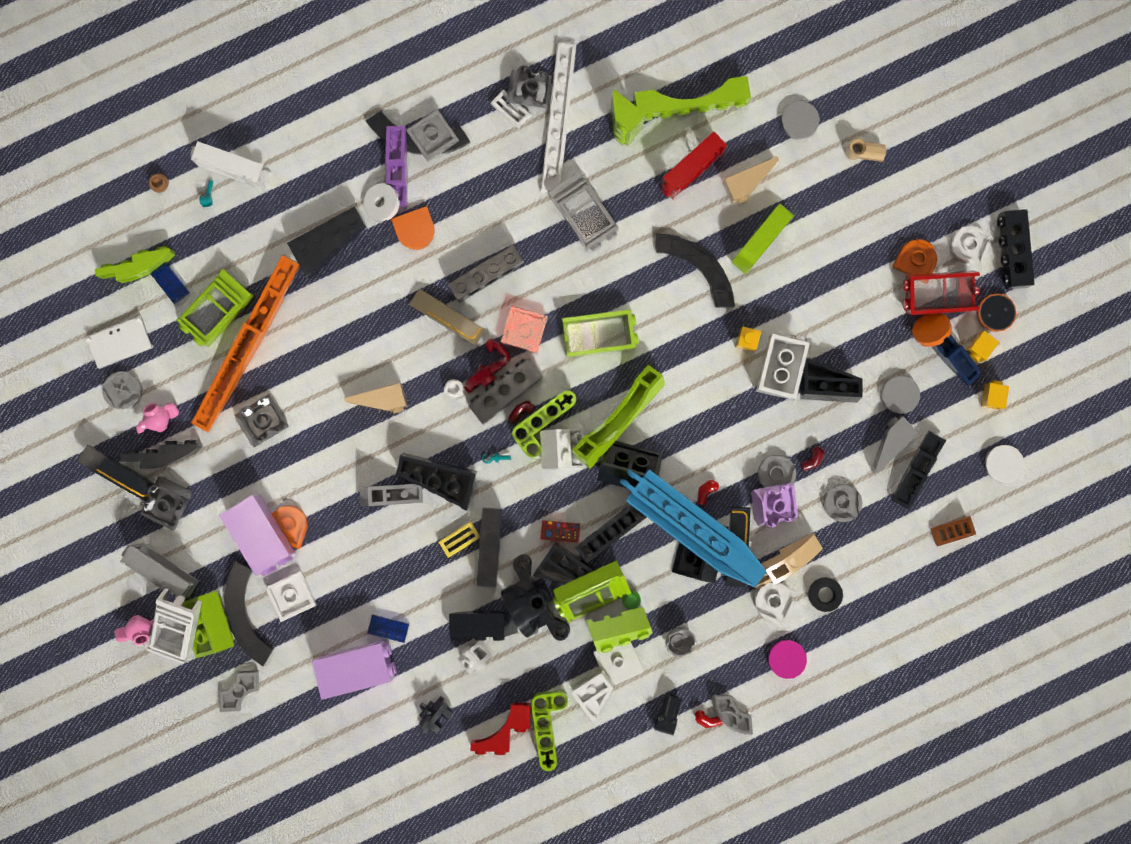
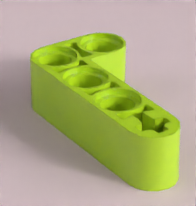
(762, 239)
(546, 420)
(547, 731)

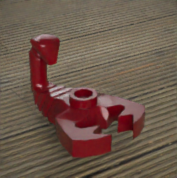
(485, 375)

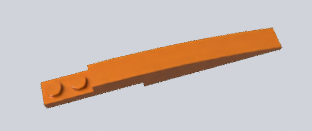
(246, 343)

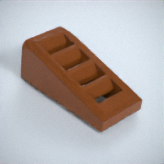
(969, 526)

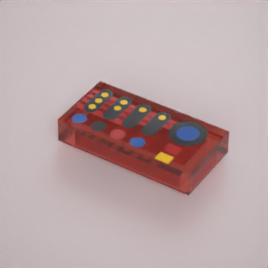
(560, 531)

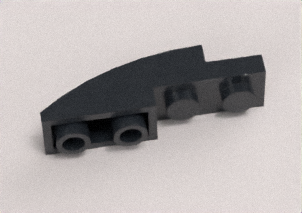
(168, 454)

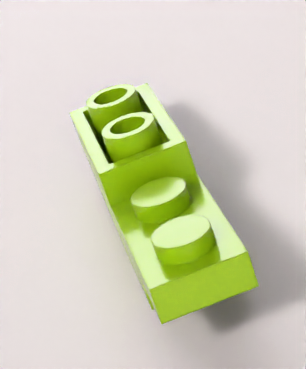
(141, 265)

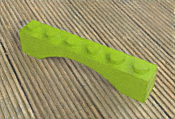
(732, 93)
(598, 441)

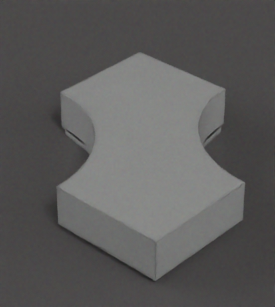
(246, 683)

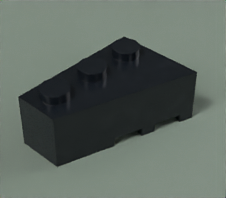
(562, 565)
(481, 625)

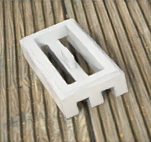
(498, 98)

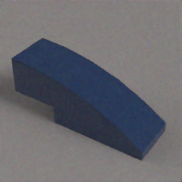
(958, 360)

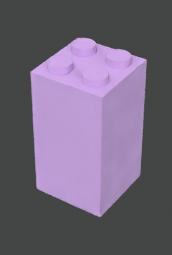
(258, 535)
(354, 669)

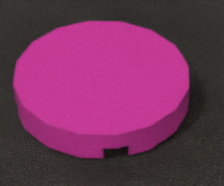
(787, 659)

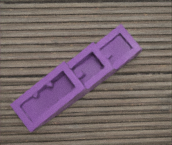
(397, 161)

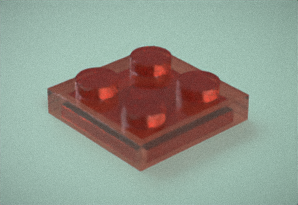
(524, 329)

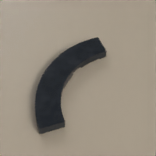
(379, 122)
(703, 261)
(238, 617)

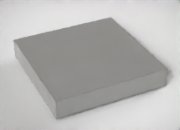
(432, 135)

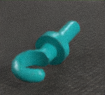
(496, 457)

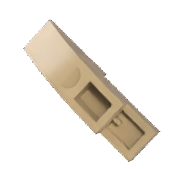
(790, 559)

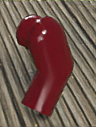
(519, 409)
(815, 461)

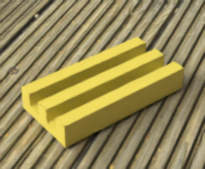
(473, 530)

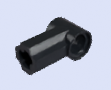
(667, 718)

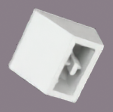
(558, 446)

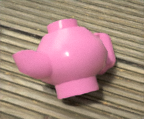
(157, 417)
(136, 630)

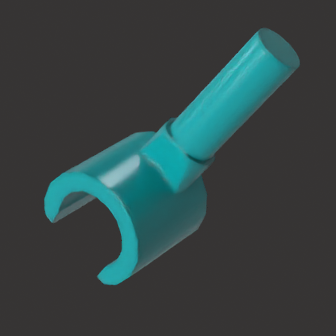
(206, 201)

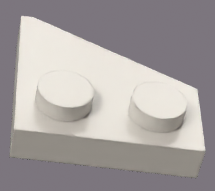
(593, 694)

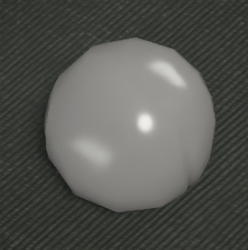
(680, 641)

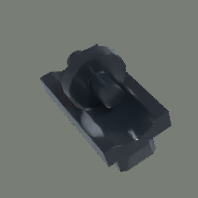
(432, 712)

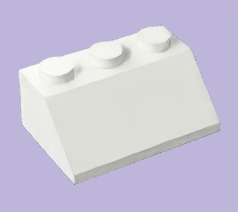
(782, 366)

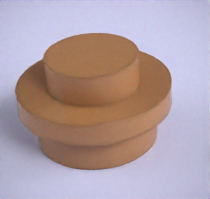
(158, 183)

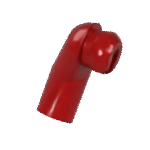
(706, 489)
(705, 721)

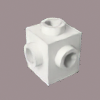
(474, 657)

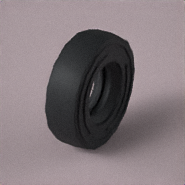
(836, 598)

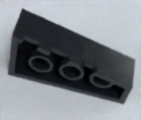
(325, 241)
(443, 479)

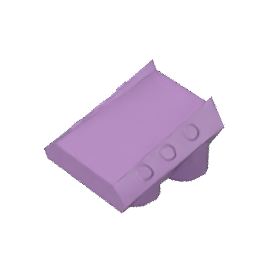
(774, 504)

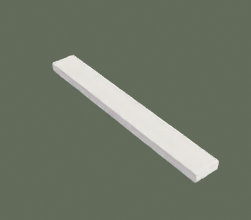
(558, 116)

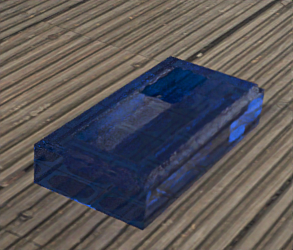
(170, 283)
(388, 628)

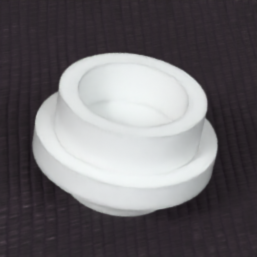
(453, 388)

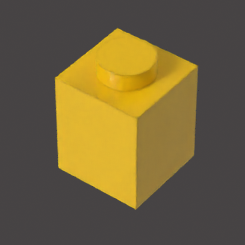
(748, 339)
(982, 346)
(995, 395)

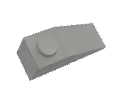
(893, 441)
(390, 495)

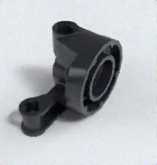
(525, 608)

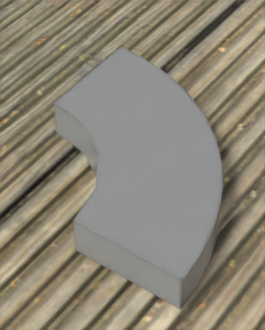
(731, 715)

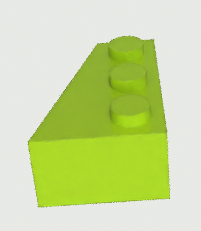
(619, 630)

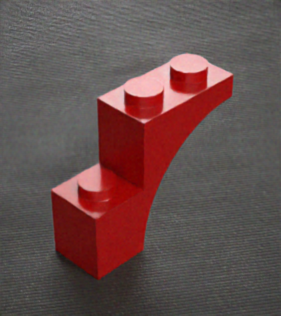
(500, 741)

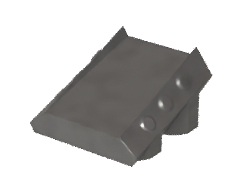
(529, 87)
(261, 420)
(166, 502)

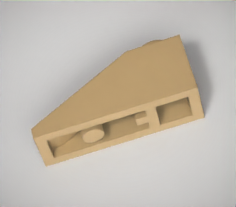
(745, 182)
(386, 398)

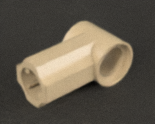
(867, 150)

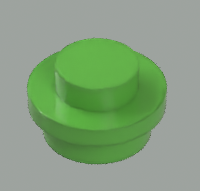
(631, 601)

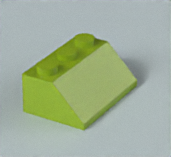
(626, 119)
(212, 627)

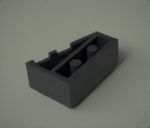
(829, 384)

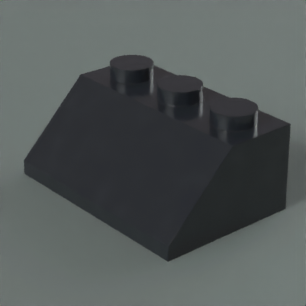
(622, 457)
(692, 566)

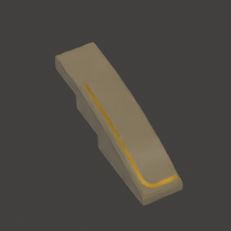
(447, 317)

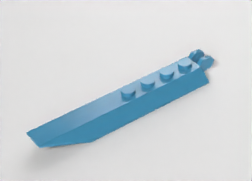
(693, 528)

